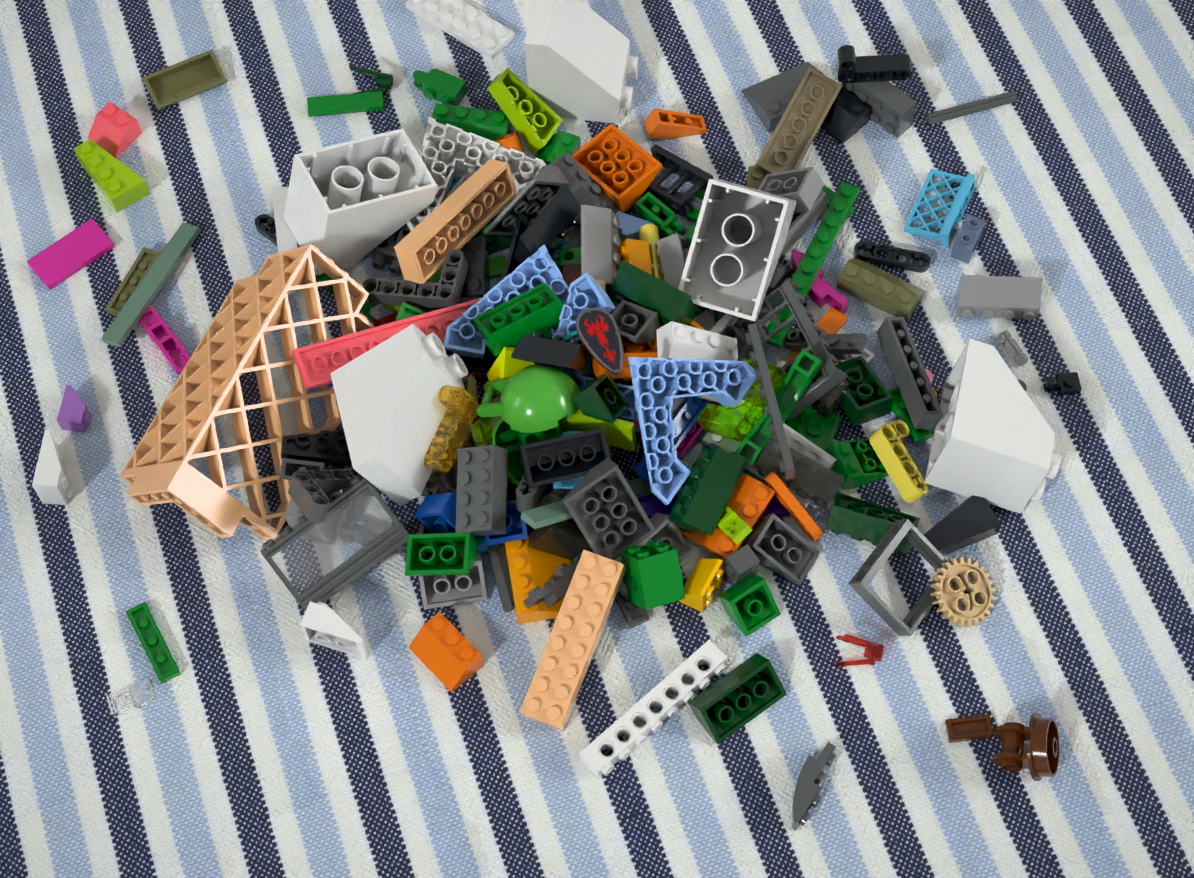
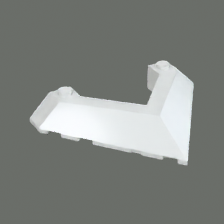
(453, 151)

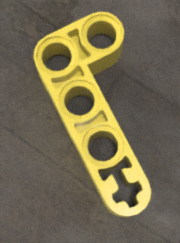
(897, 460)

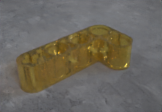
(452, 429)

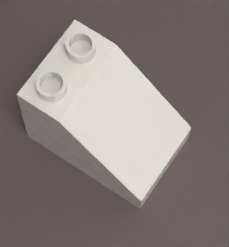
(578, 62)
(356, 195)
(736, 248)
(394, 409)
(990, 434)

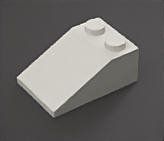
(50, 474)
(327, 629)

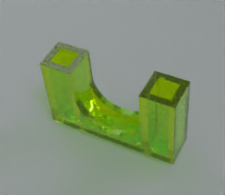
(739, 421)

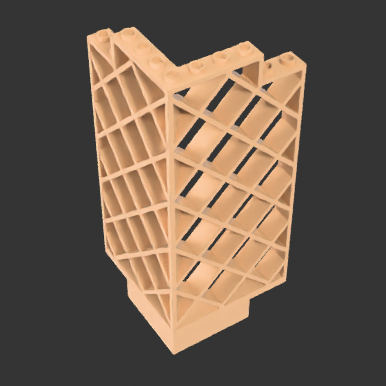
(212, 388)

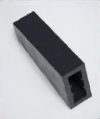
(964, 526)

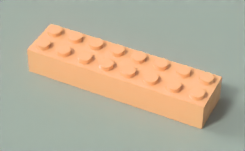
(455, 221)
(573, 640)

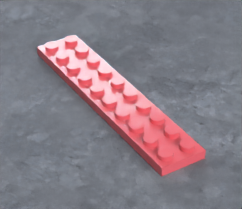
(320, 359)

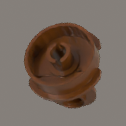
(1042, 753)

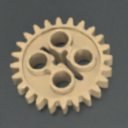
(948, 597)

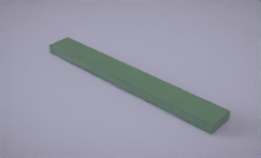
(151, 285)
(558, 512)

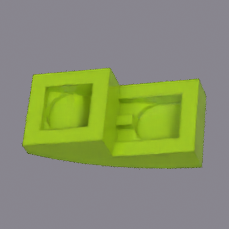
(733, 526)

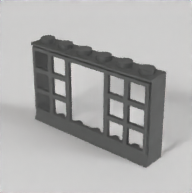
(810, 330)

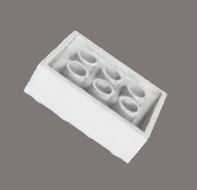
(688, 342)

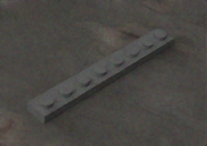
(771, 408)

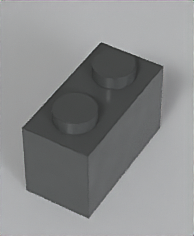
(740, 565)

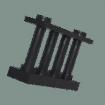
(687, 173)

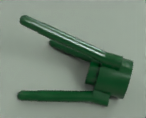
(383, 80)

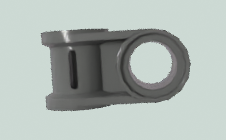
(743, 349)

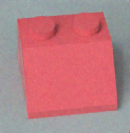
(114, 129)

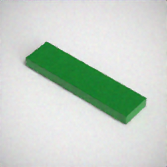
(345, 103)
(153, 642)

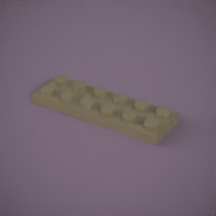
(799, 123)

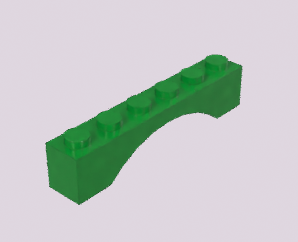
(787, 397)

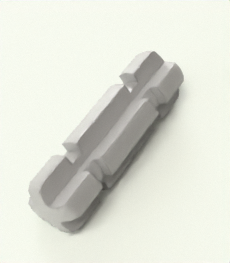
(1013, 348)

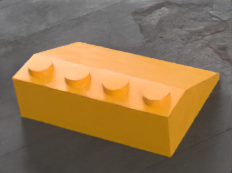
(528, 570)

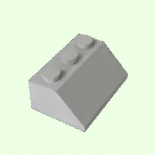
(454, 589)

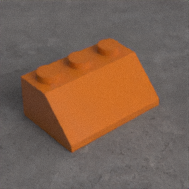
(630, 349)
(446, 652)

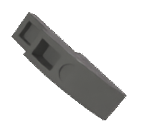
(839, 344)
(555, 588)
(806, 791)

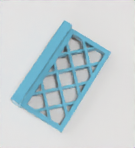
(954, 214)

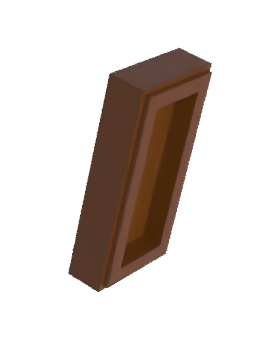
(969, 728)

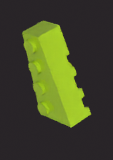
(524, 109)
(113, 178)

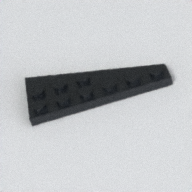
(321, 447)

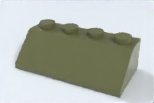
(879, 288)

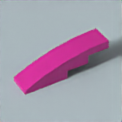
(164, 340)

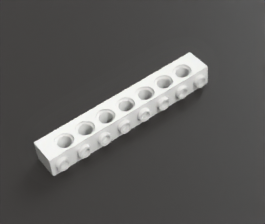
(706, 655)

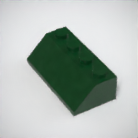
(653, 294)
(707, 491)
(866, 520)
(737, 697)

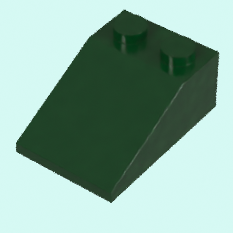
(866, 394)

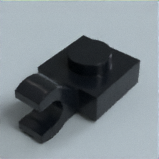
(1066, 384)

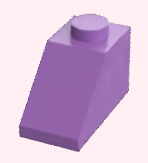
(73, 412)

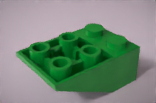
(856, 462)

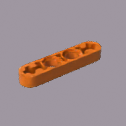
(793, 507)

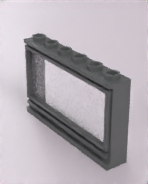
(328, 556)

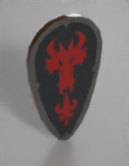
(601, 338)

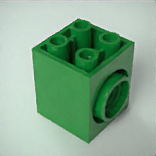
(652, 574)

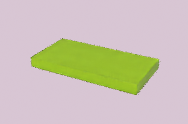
(618, 434)

